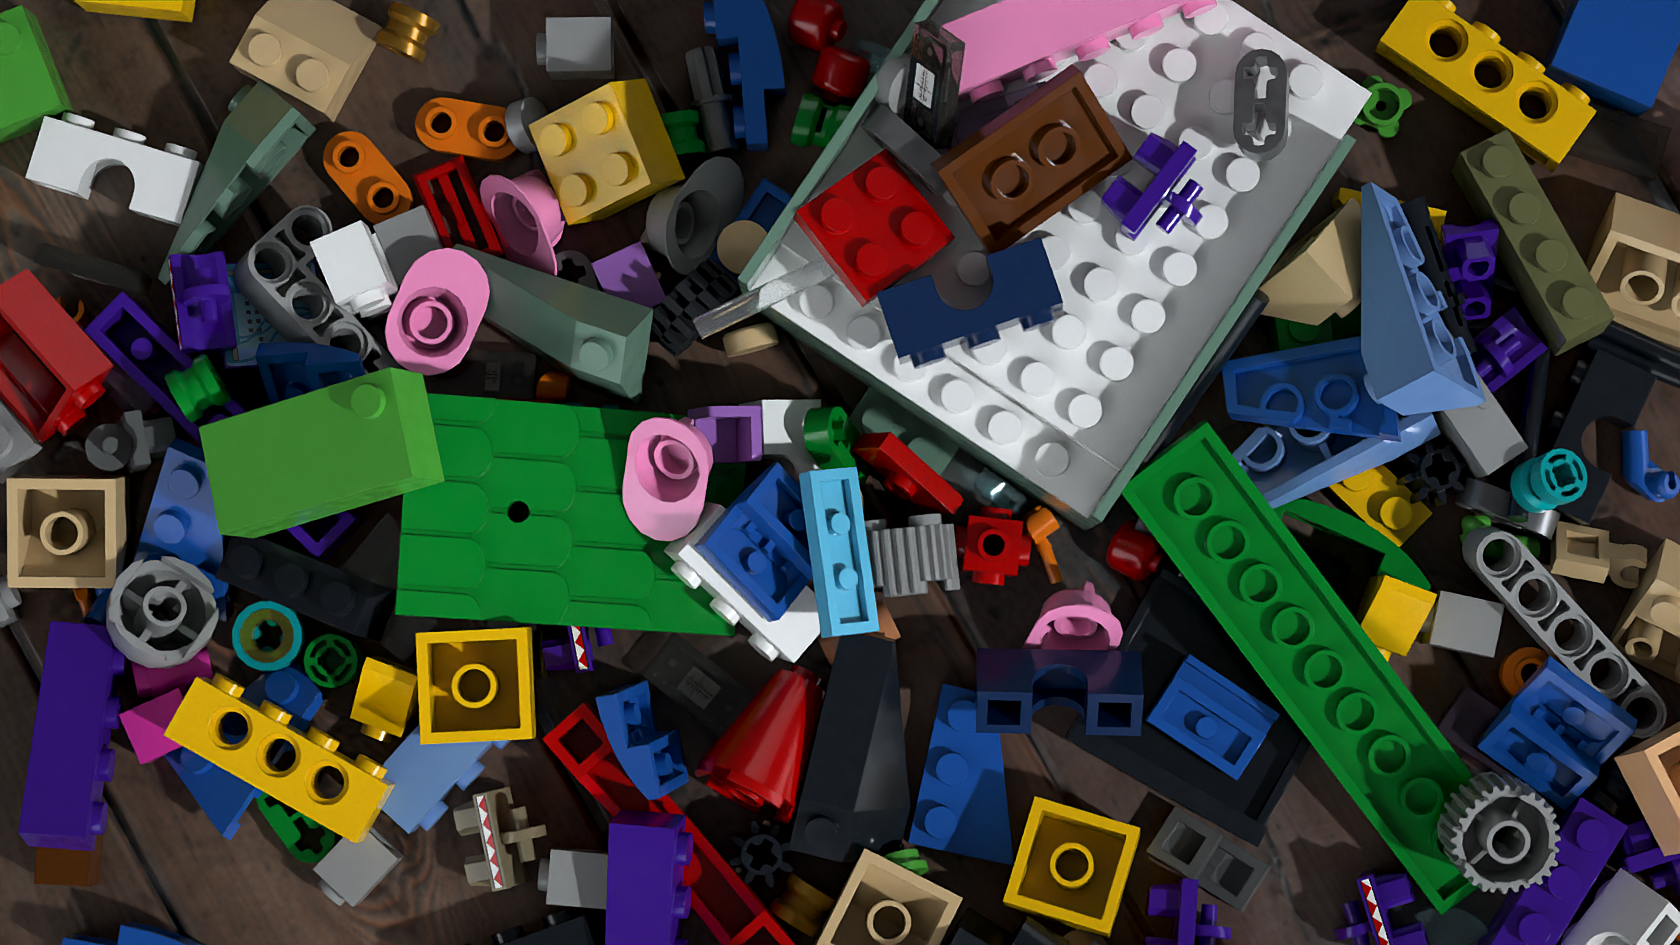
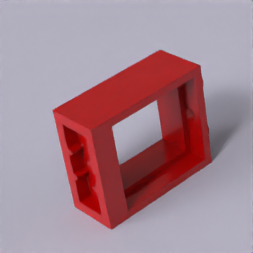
(60, 345)

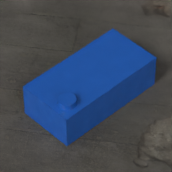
(1616, 50)

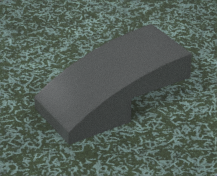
(1208, 857)

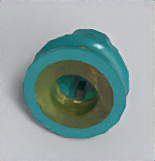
(249, 631)

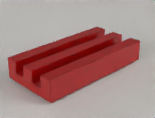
(441, 172)

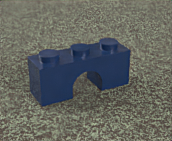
(926, 326)
(1096, 683)

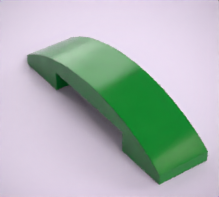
(1390, 558)

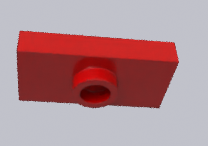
(908, 474)

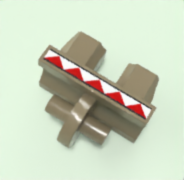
(504, 838)

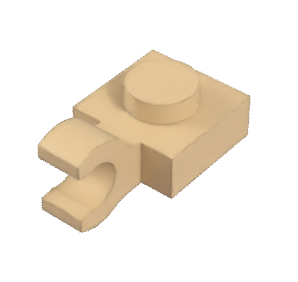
(1589, 556)

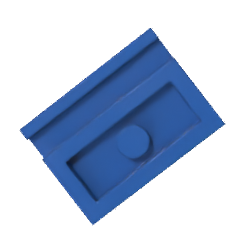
(1211, 717)

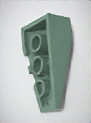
(246, 157)
(571, 326)

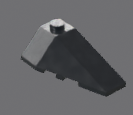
(857, 767)

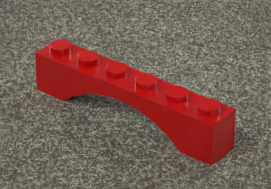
(717, 890)

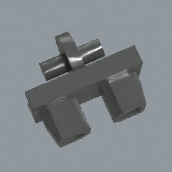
(129, 443)

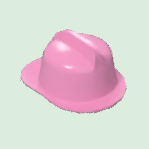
(525, 218)
(437, 311)
(666, 477)
(1075, 622)

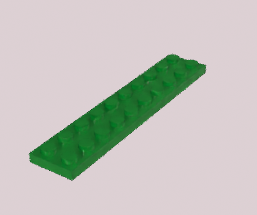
(1306, 649)

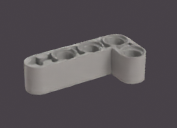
(297, 282)

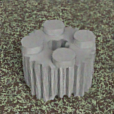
(913, 555)
(1479, 813)

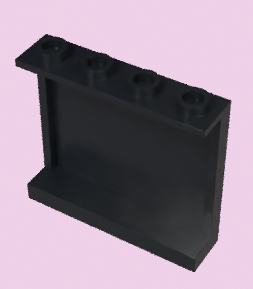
(1165, 629)

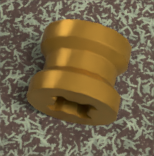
(407, 32)
(802, 904)

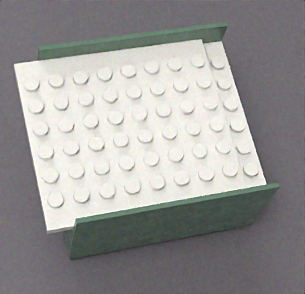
(1088, 395)

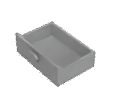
(1480, 435)

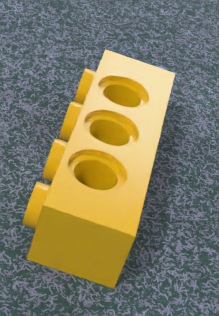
(1496, 108)
(200, 729)

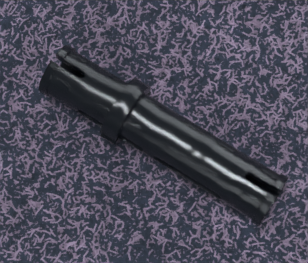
(1436, 269)

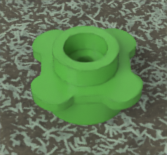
(1395, 100)

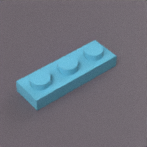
(839, 552)

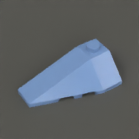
(1403, 338)
(1297, 461)

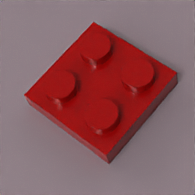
(873, 227)

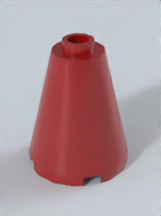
(768, 745)

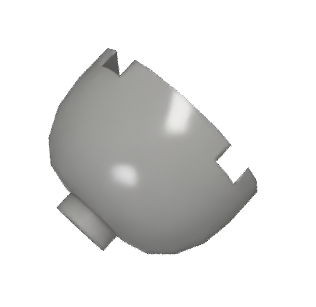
(161, 612)

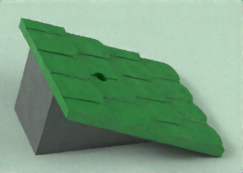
(575, 552)

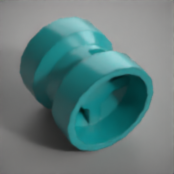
(1549, 480)

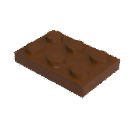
(1032, 160)

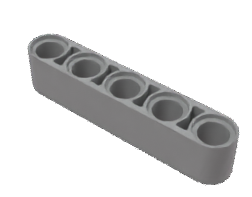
(1547, 611)

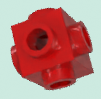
(989, 568)

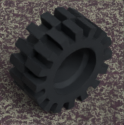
(698, 293)

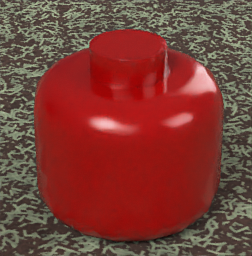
(816, 23)
(840, 73)
(1134, 552)

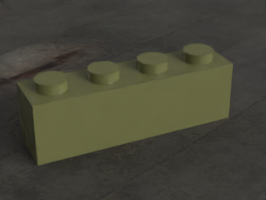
(1532, 243)

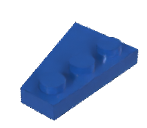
(1309, 390)
(184, 520)
(962, 785)
(217, 790)

